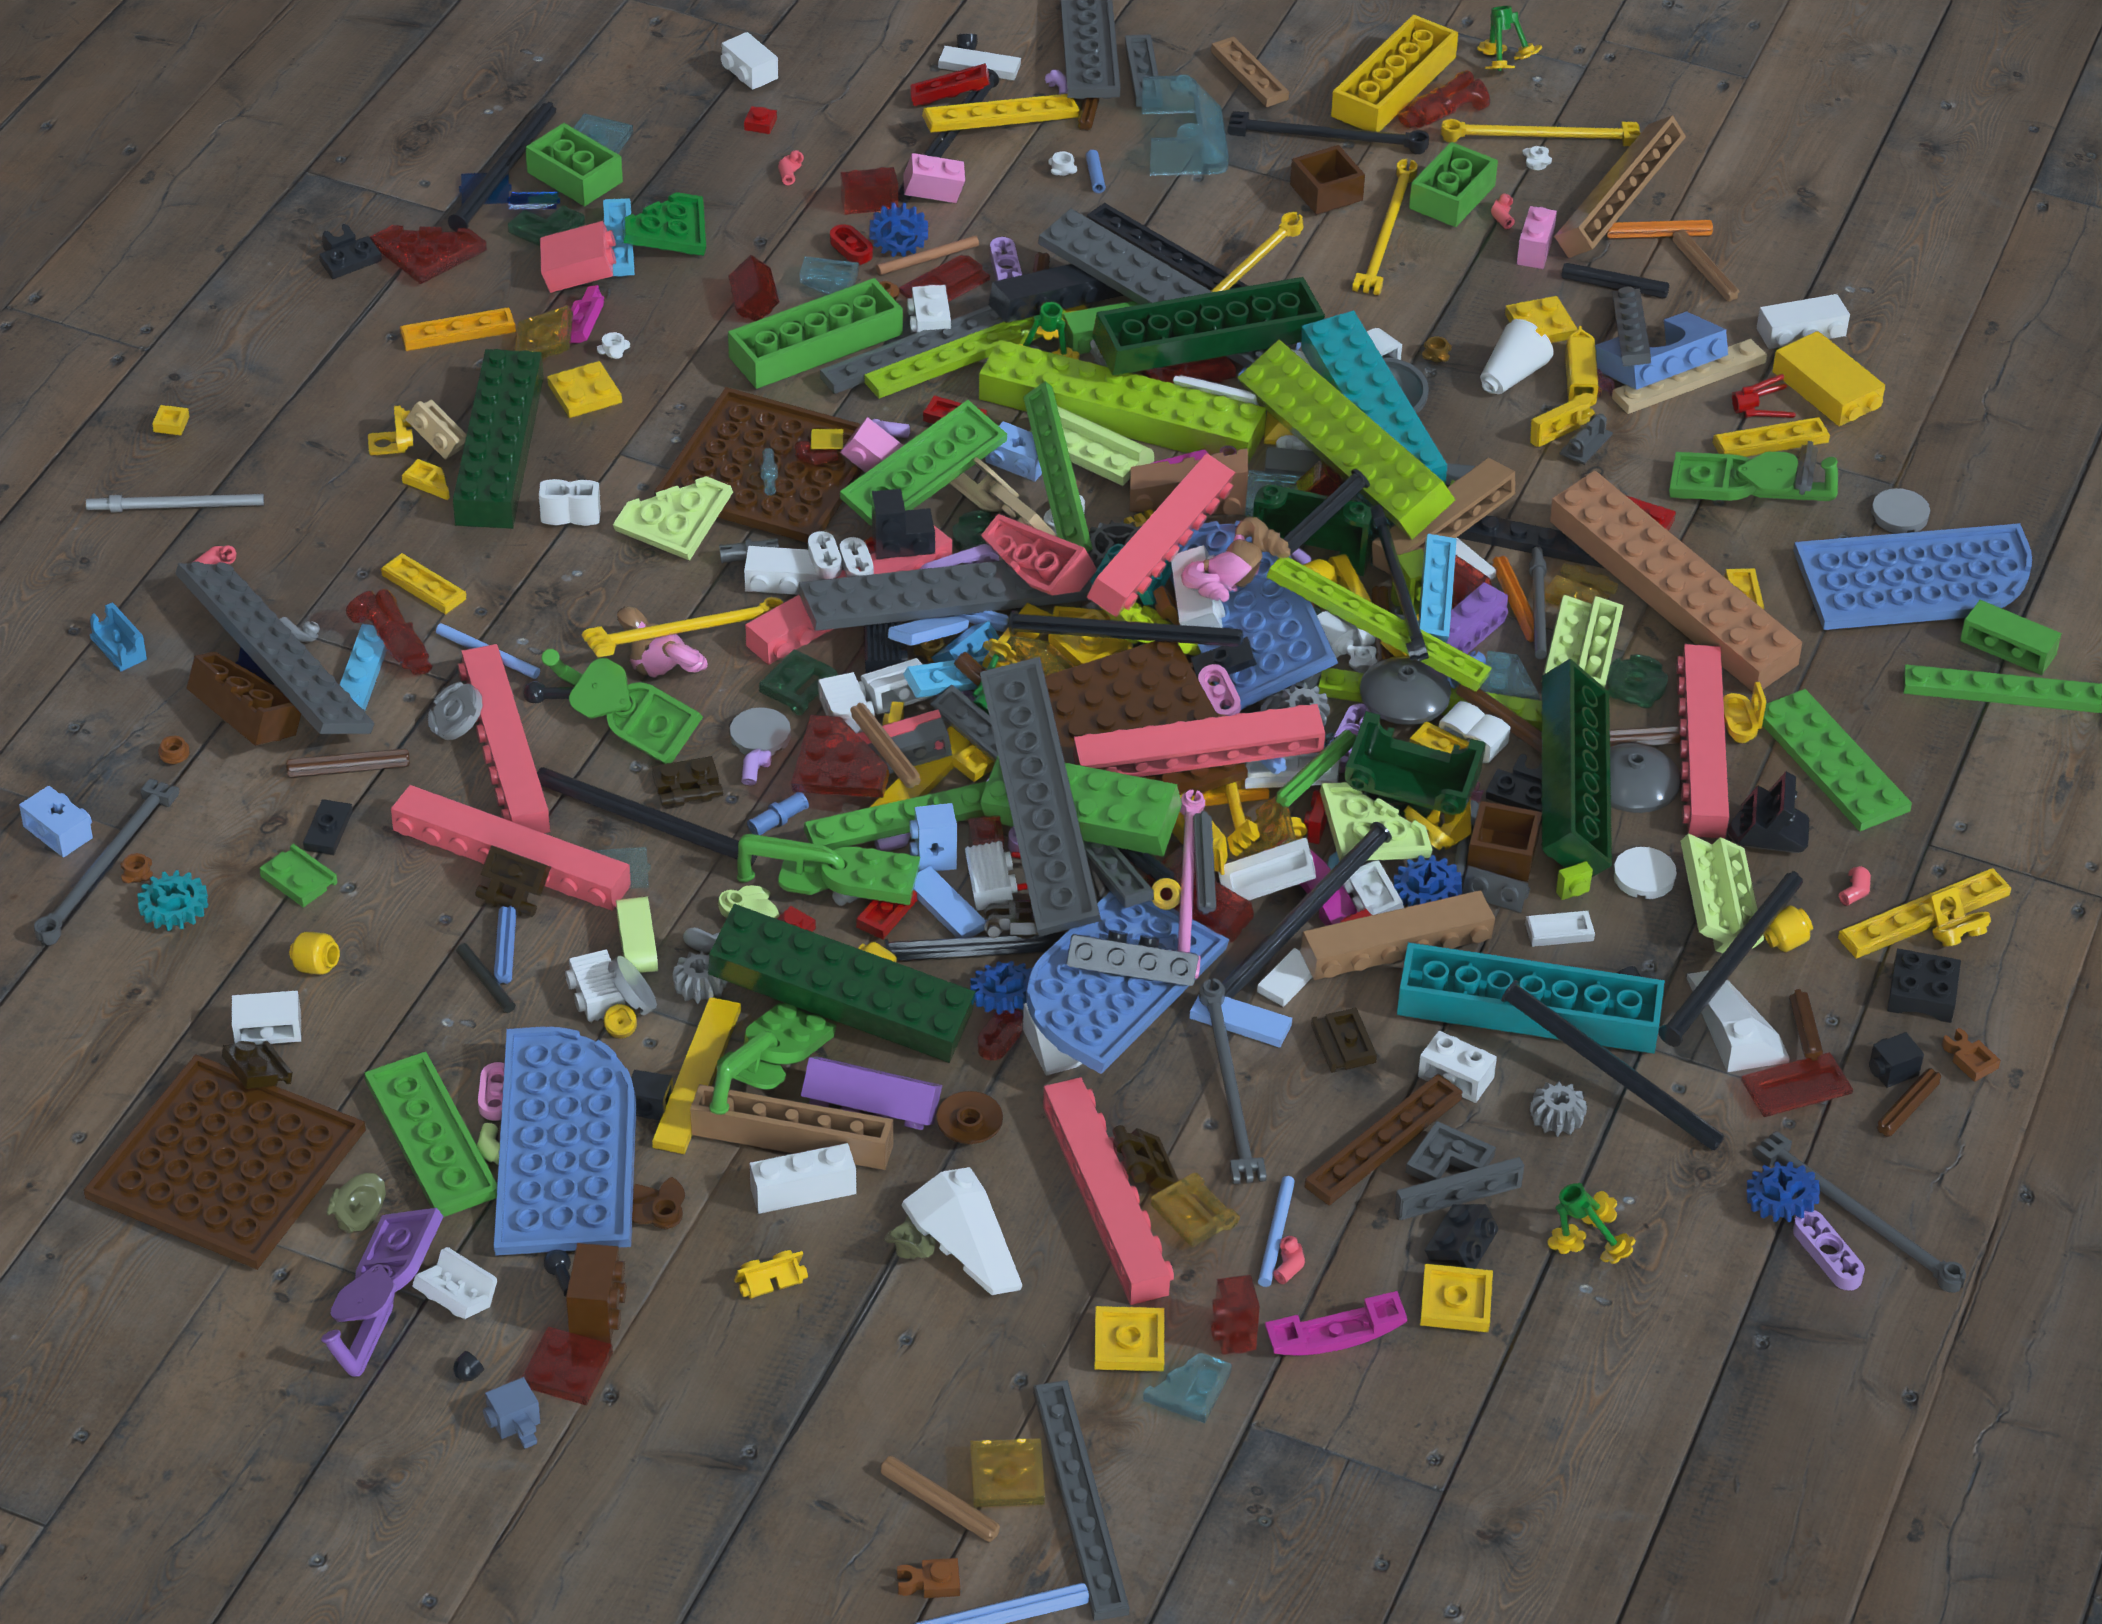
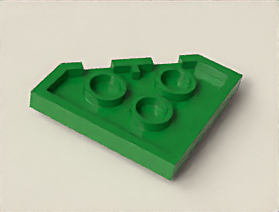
(669, 225)

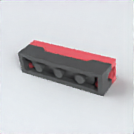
(918, 737)

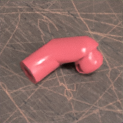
(1292, 1258)

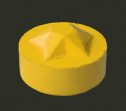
(620, 1021)

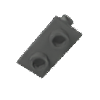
(1587, 440)
(1496, 888)

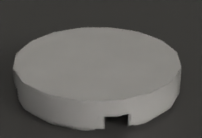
(1900, 510)
(455, 711)
(761, 730)
(632, 985)

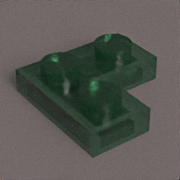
(533, 227)

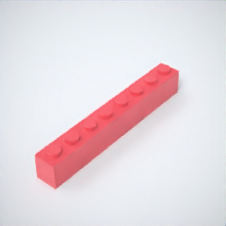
(1161, 535)
(789, 626)
(504, 740)
(1703, 741)
(1204, 742)
(473, 831)
(1107, 1191)

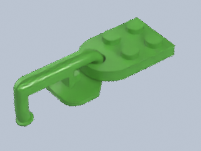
(1738, 477)
(651, 723)
(845, 870)
(773, 1039)

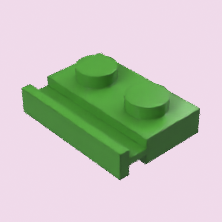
(298, 875)

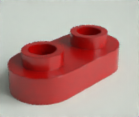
(851, 244)

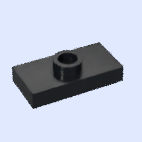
(1229, 657)
(327, 827)

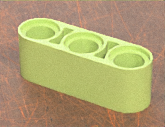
(637, 933)

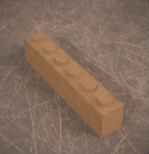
(1475, 497)
(1385, 936)
(792, 1126)

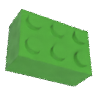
(574, 164)
(1453, 184)

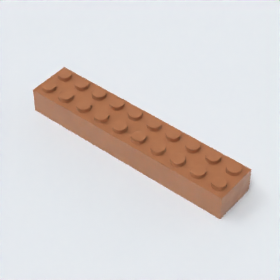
(1675, 581)

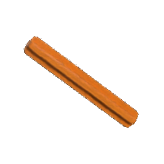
(1653, 229)
(1515, 596)

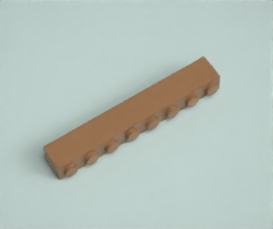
(1620, 187)

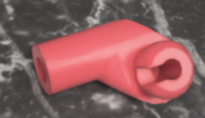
(789, 165)
(1501, 209)
(218, 554)
(1859, 888)

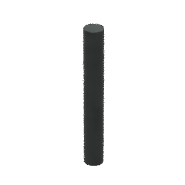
(486, 978)

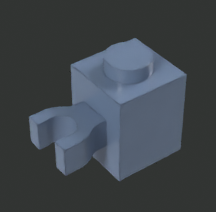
(513, 1411)

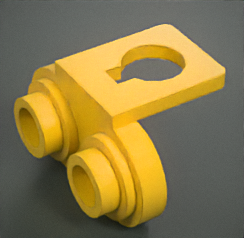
(402, 436)
(1742, 716)
(1438, 836)
(1950, 930)

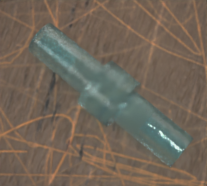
(769, 471)

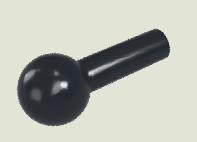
(537, 692)
(558, 1263)

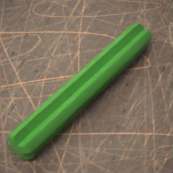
(1315, 768)

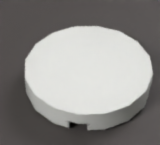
(1644, 872)

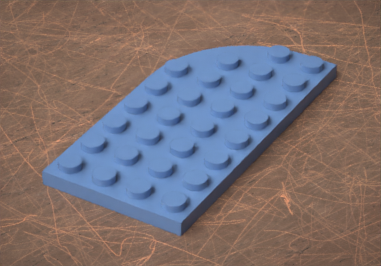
(1913, 574)
(1278, 623)
(1103, 1013)
(564, 1144)

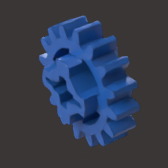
(898, 229)
(1427, 881)
(1001, 987)
(1783, 1191)

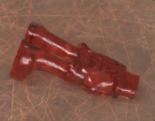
(1437, 105)
(391, 628)

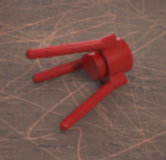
(1748, 398)

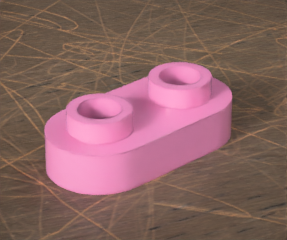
(1220, 694)
(491, 1091)

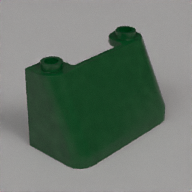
(1347, 531)
(1411, 770)

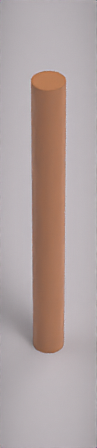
(927, 255)

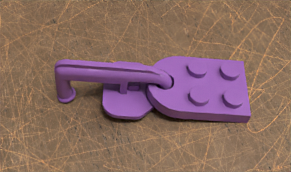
(385, 1268)

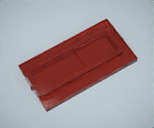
(957, 275)
(1796, 1084)

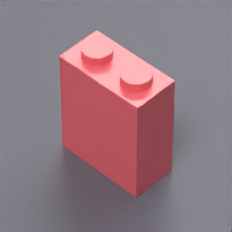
(577, 256)

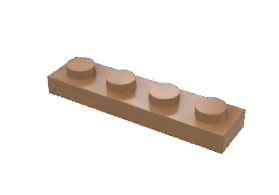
(1249, 71)

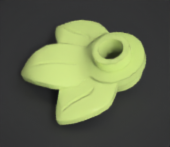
(749, 897)

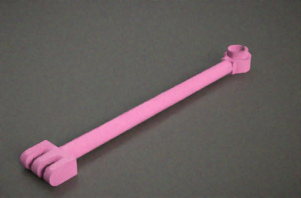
(1188, 809)

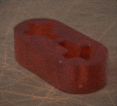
(1005, 1036)

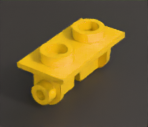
(783, 1268)

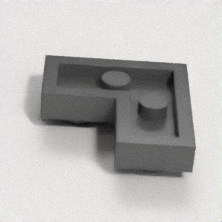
(1445, 1147)

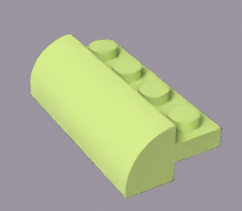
(1101, 448)
(1585, 635)
(1719, 888)

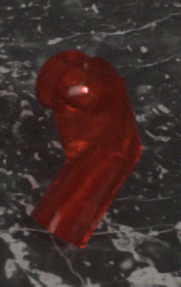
(814, 457)

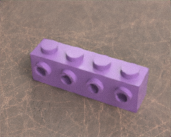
(1477, 617)
(871, 1091)

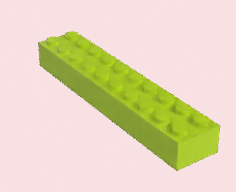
(1125, 402)
(1346, 438)

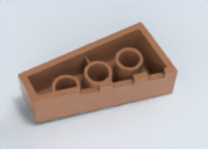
(1155, 482)

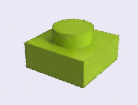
(1574, 880)

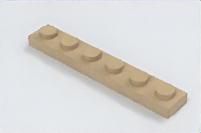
(1739, 358)

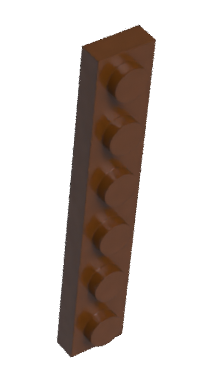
(1383, 1139)

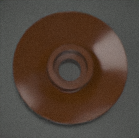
(969, 1117)

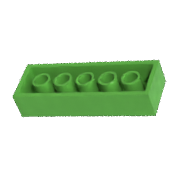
(815, 333)
(1109, 807)

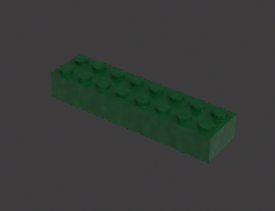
(1205, 325)
(498, 439)
(1576, 768)
(841, 983)

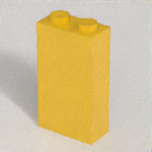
(1829, 378)

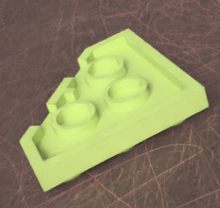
(676, 516)
(1352, 814)

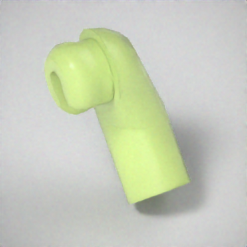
(487, 1143)

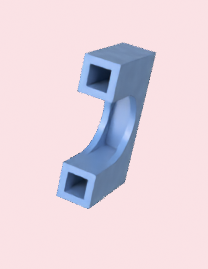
(1688, 345)

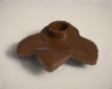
(658, 1206)

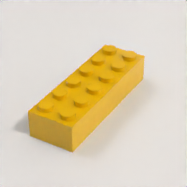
(1394, 74)

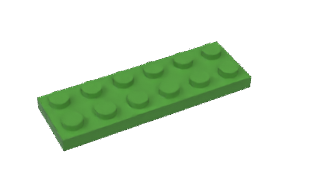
(928, 460)
(1834, 760)
(431, 1134)

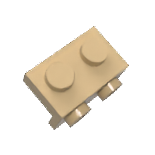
(437, 428)

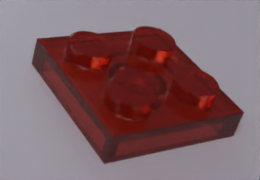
(567, 1365)

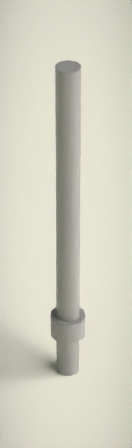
(117, 503)

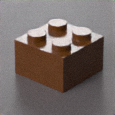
(1327, 179)
(1504, 840)
(596, 1291)

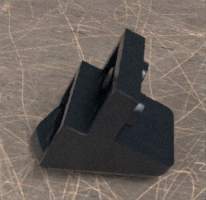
(1771, 819)

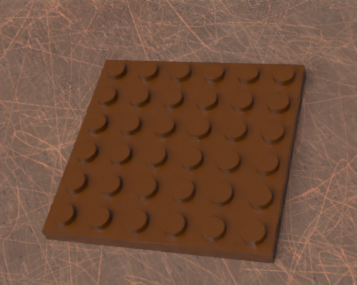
(730, 451)
(1133, 691)
(225, 1162)

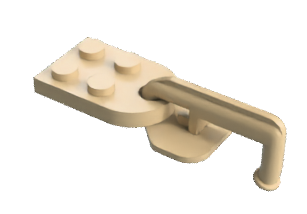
(1003, 497)

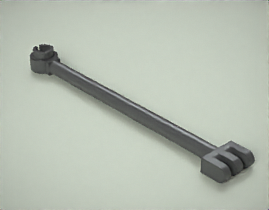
(49, 927)
(1245, 1163)
(1949, 1275)

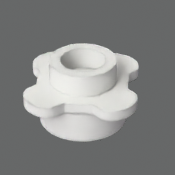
(1537, 157)
(1062, 164)
(613, 345)
(1362, 657)

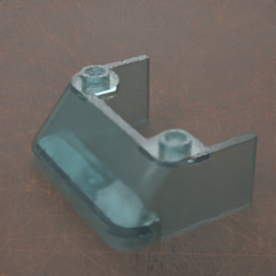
(1198, 146)

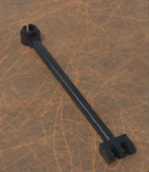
(1239, 123)
(1416, 647)

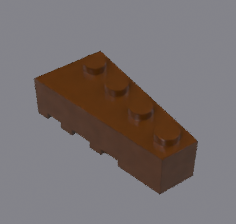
(243, 699)

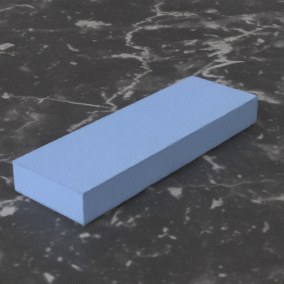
(927, 629)
(947, 905)
(1247, 1020)

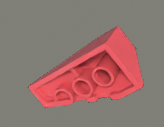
(1039, 557)

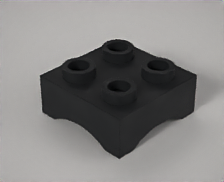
(1924, 984)

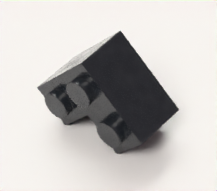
(898, 530)

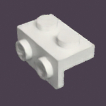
(928, 308)
(1373, 889)
(457, 1284)

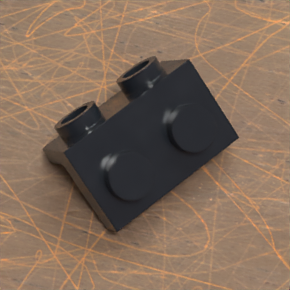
(1463, 1235)

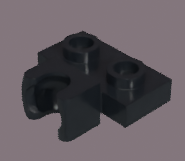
(346, 253)
(1519, 788)

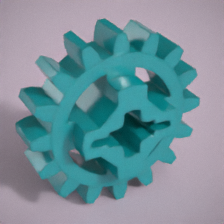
(172, 900)

